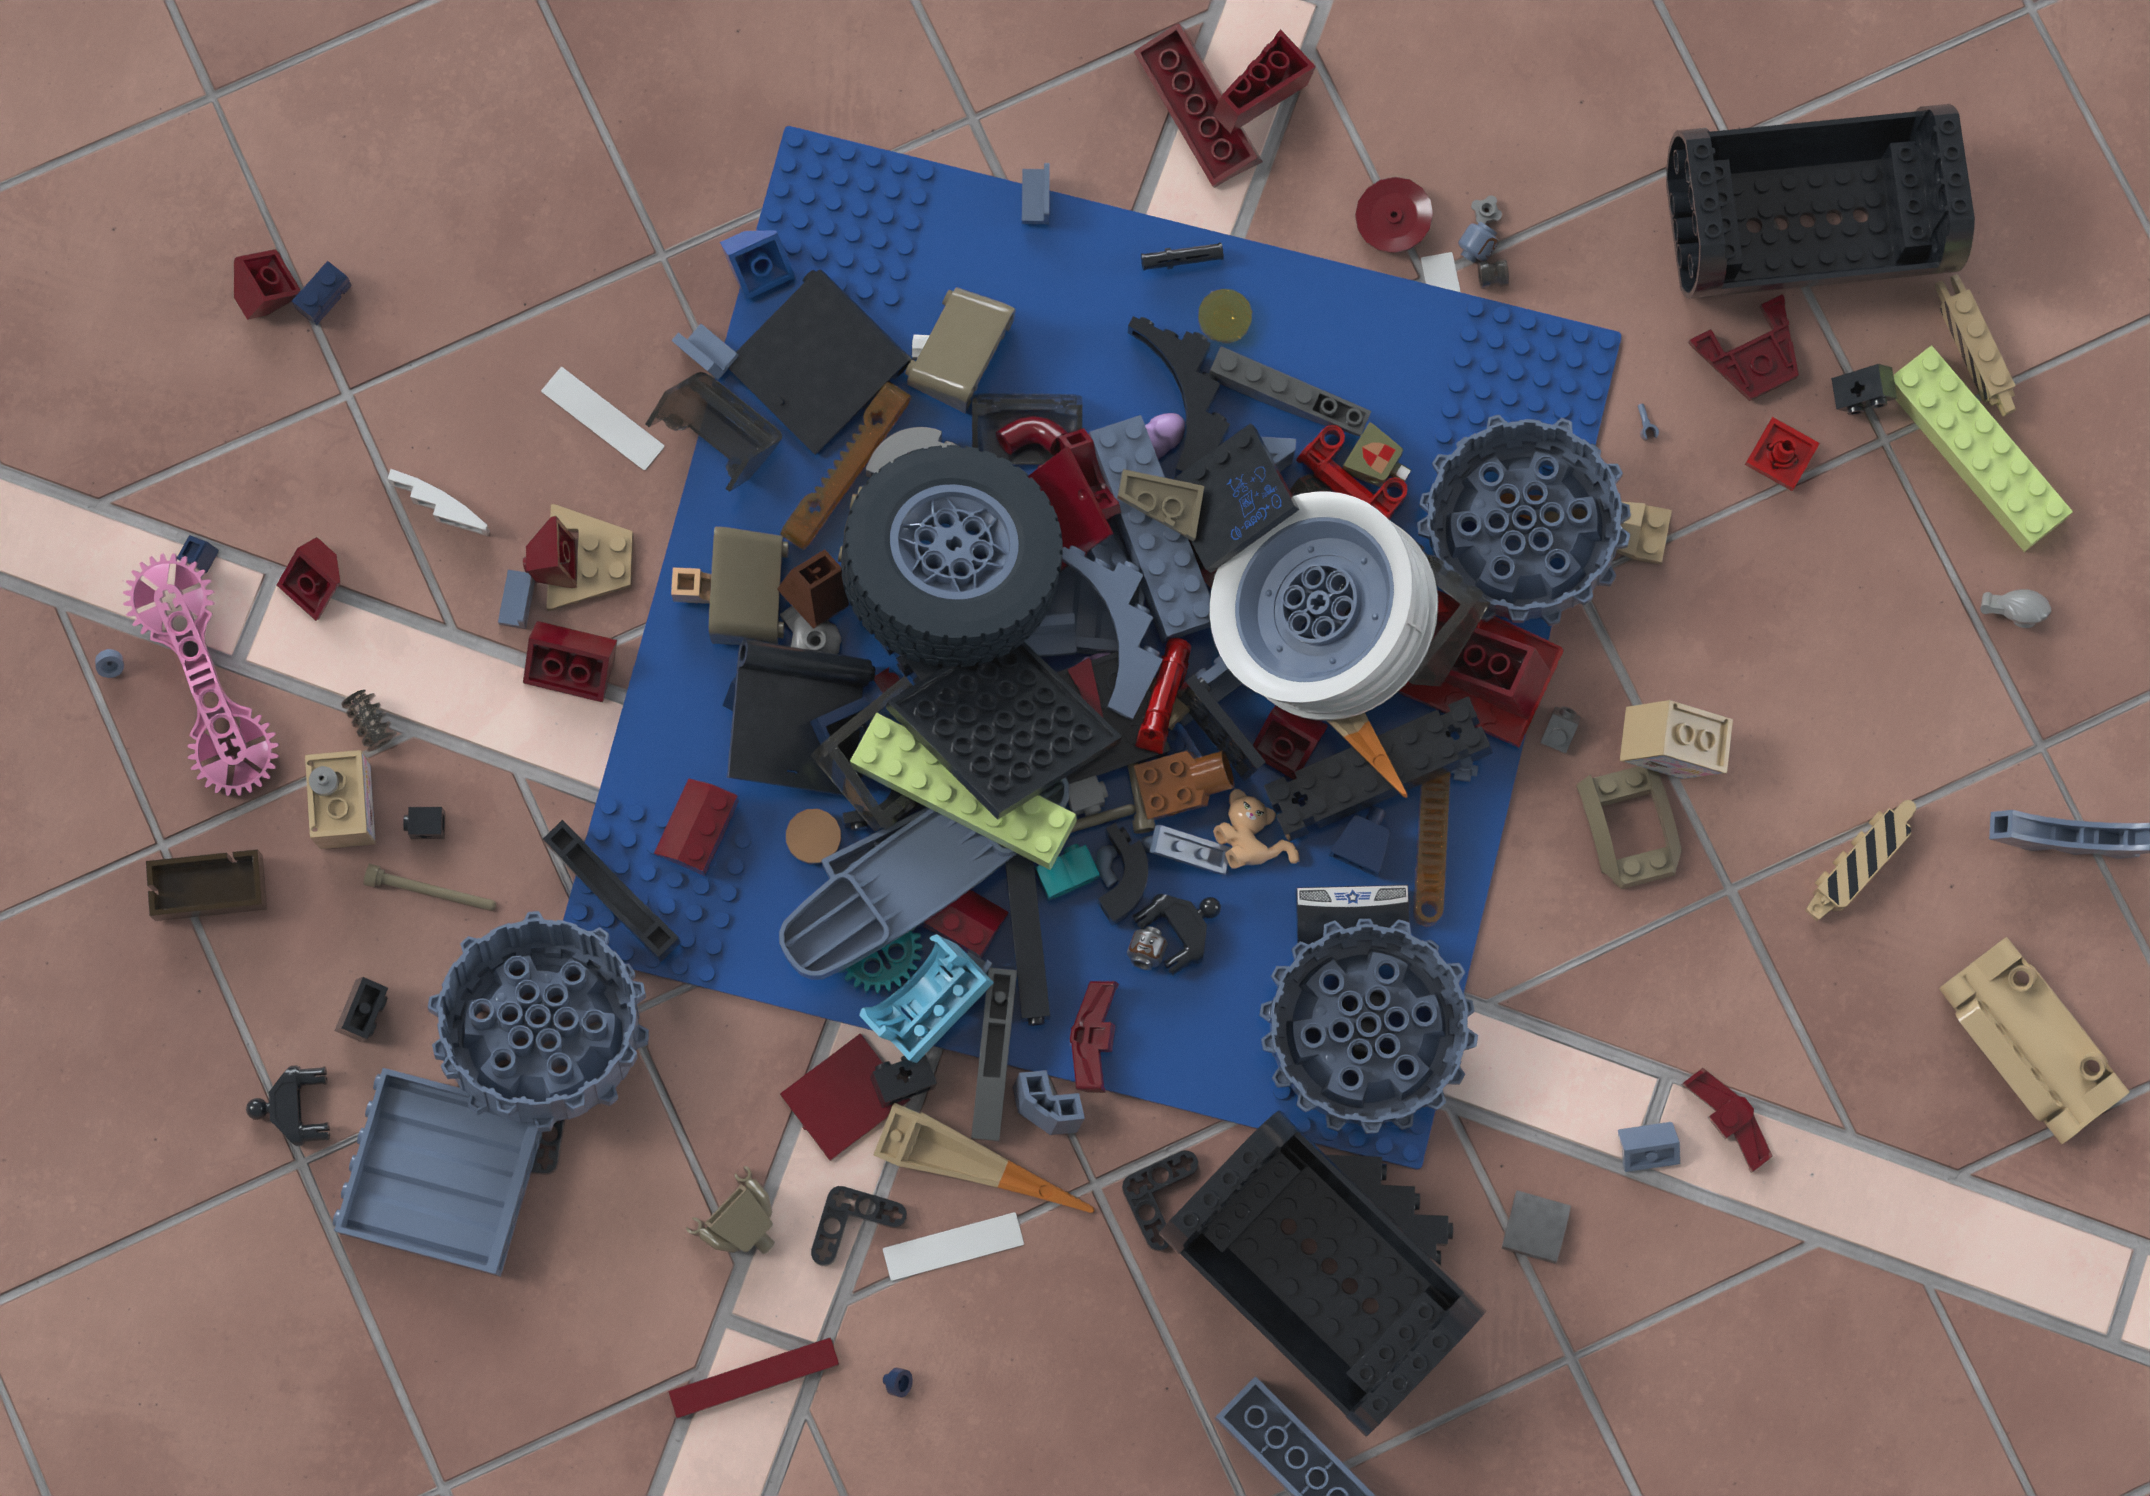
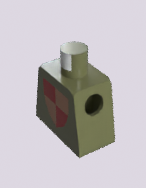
(1376, 458)

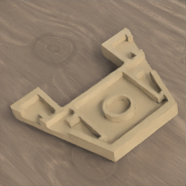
(602, 562)

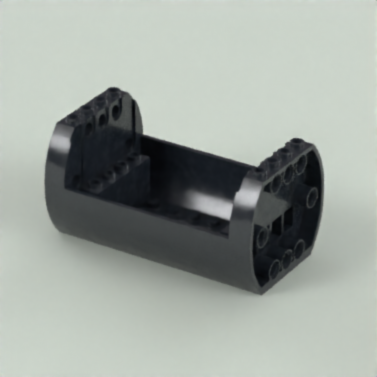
(1894, 167)
(1351, 1355)

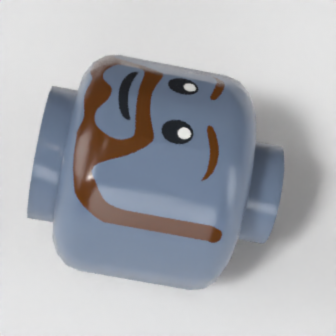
(1478, 242)

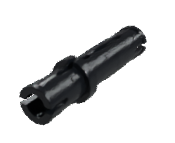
(1170, 258)

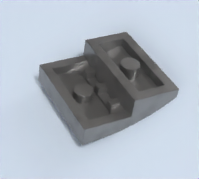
(1536, 1227)

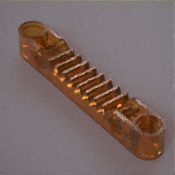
(803, 524)
(1431, 848)

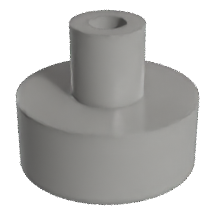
(326, 786)

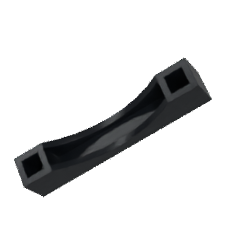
(611, 891)

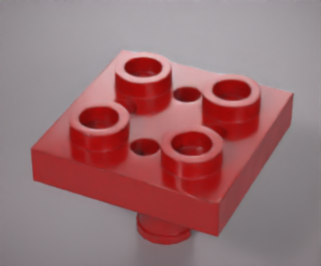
(1786, 444)

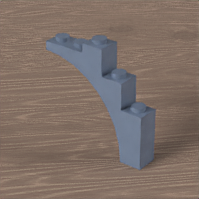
(1116, 589)
(2069, 836)

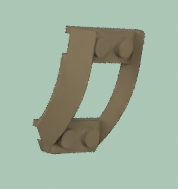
(1621, 787)

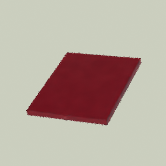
(1073, 501)
(838, 1098)

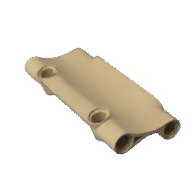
(2033, 1041)

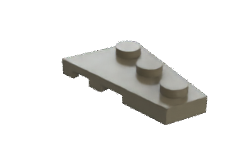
(1163, 499)

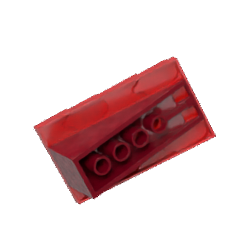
(1500, 672)

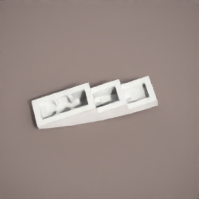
(446, 508)

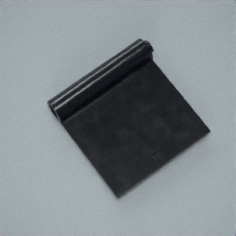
(819, 359)
(773, 706)

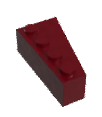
(1266, 82)

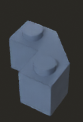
(1051, 1113)

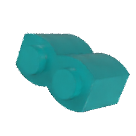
(1068, 872)

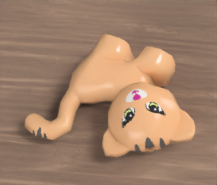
(1248, 818)

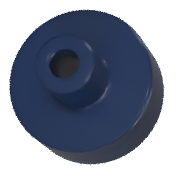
(898, 1382)

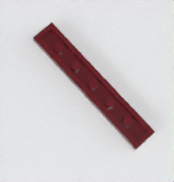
(753, 1378)

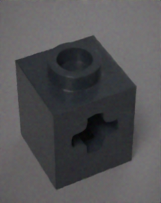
(425, 822)

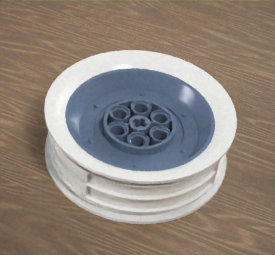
(1367, 651)

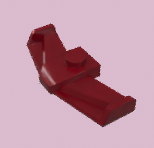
(1092, 1035)
(1731, 1116)

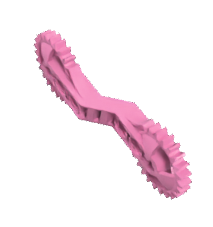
(201, 674)

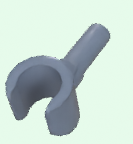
(1646, 423)

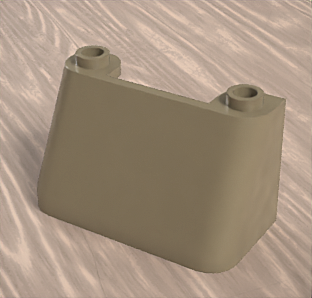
(960, 347)
(745, 586)

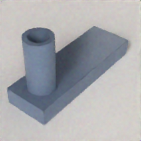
(1187, 849)

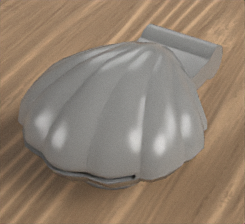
(2021, 606)
(822, 638)

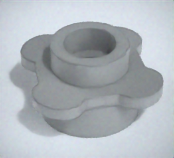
(1486, 217)

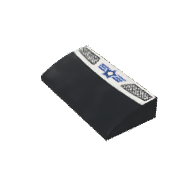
(1346, 906)

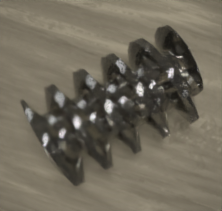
(367, 719)

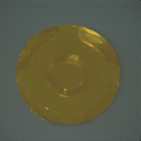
(1225, 316)

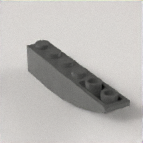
(1287, 392)
(994, 1055)

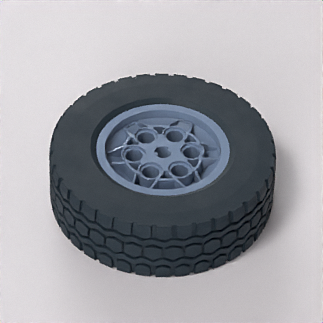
(934, 611)

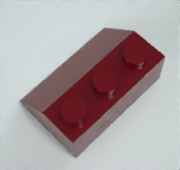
(569, 661)
(697, 826)
(968, 922)

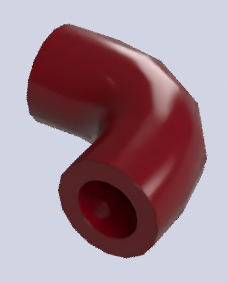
(1031, 431)

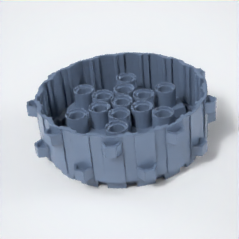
(1578, 481)
(1418, 982)
(529, 1086)

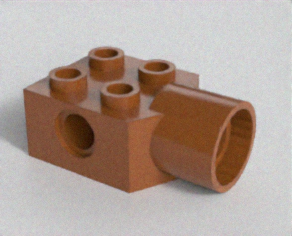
(1182, 782)

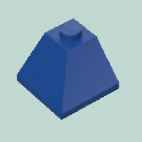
(757, 261)

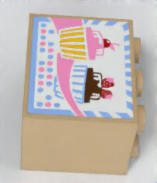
(1676, 739)
(348, 813)

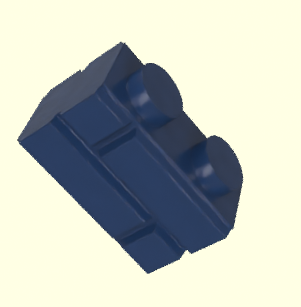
(321, 293)

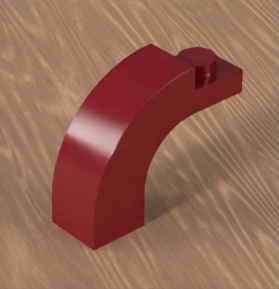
(1085, 455)

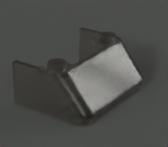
(721, 421)

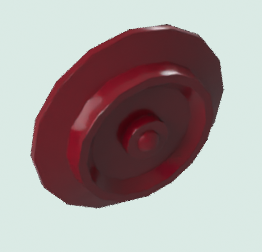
(1394, 214)

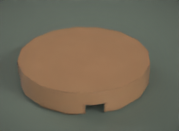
(813, 836)

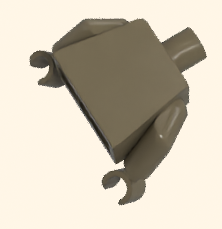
(739, 1220)

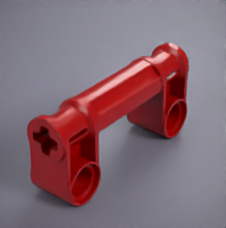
(1319, 458)
(1169, 678)

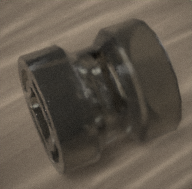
(1493, 273)

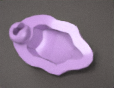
(1165, 432)

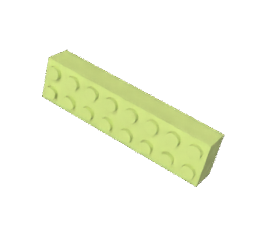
(1979, 449)
(903, 764)

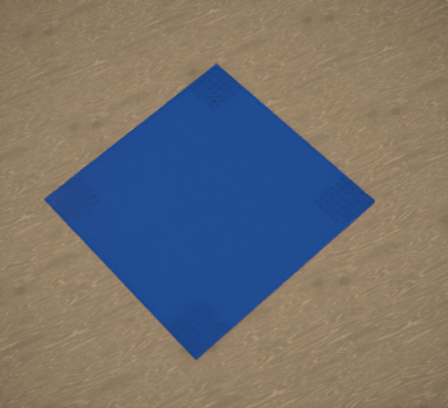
(896, 242)

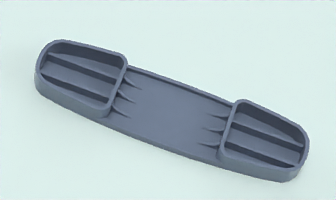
(892, 891)

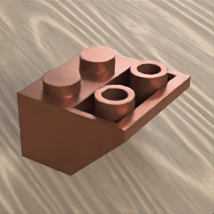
(816, 589)

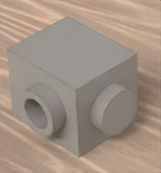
(1087, 796)

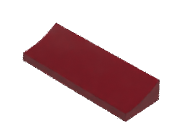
(1191, 100)

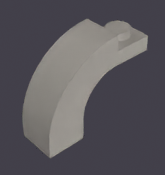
(903, 443)

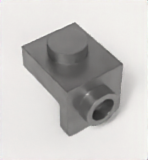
(1561, 728)

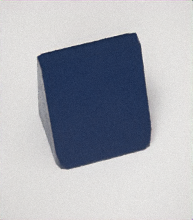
(198, 551)

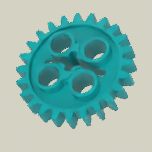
(884, 976)

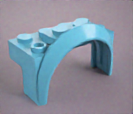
(930, 998)

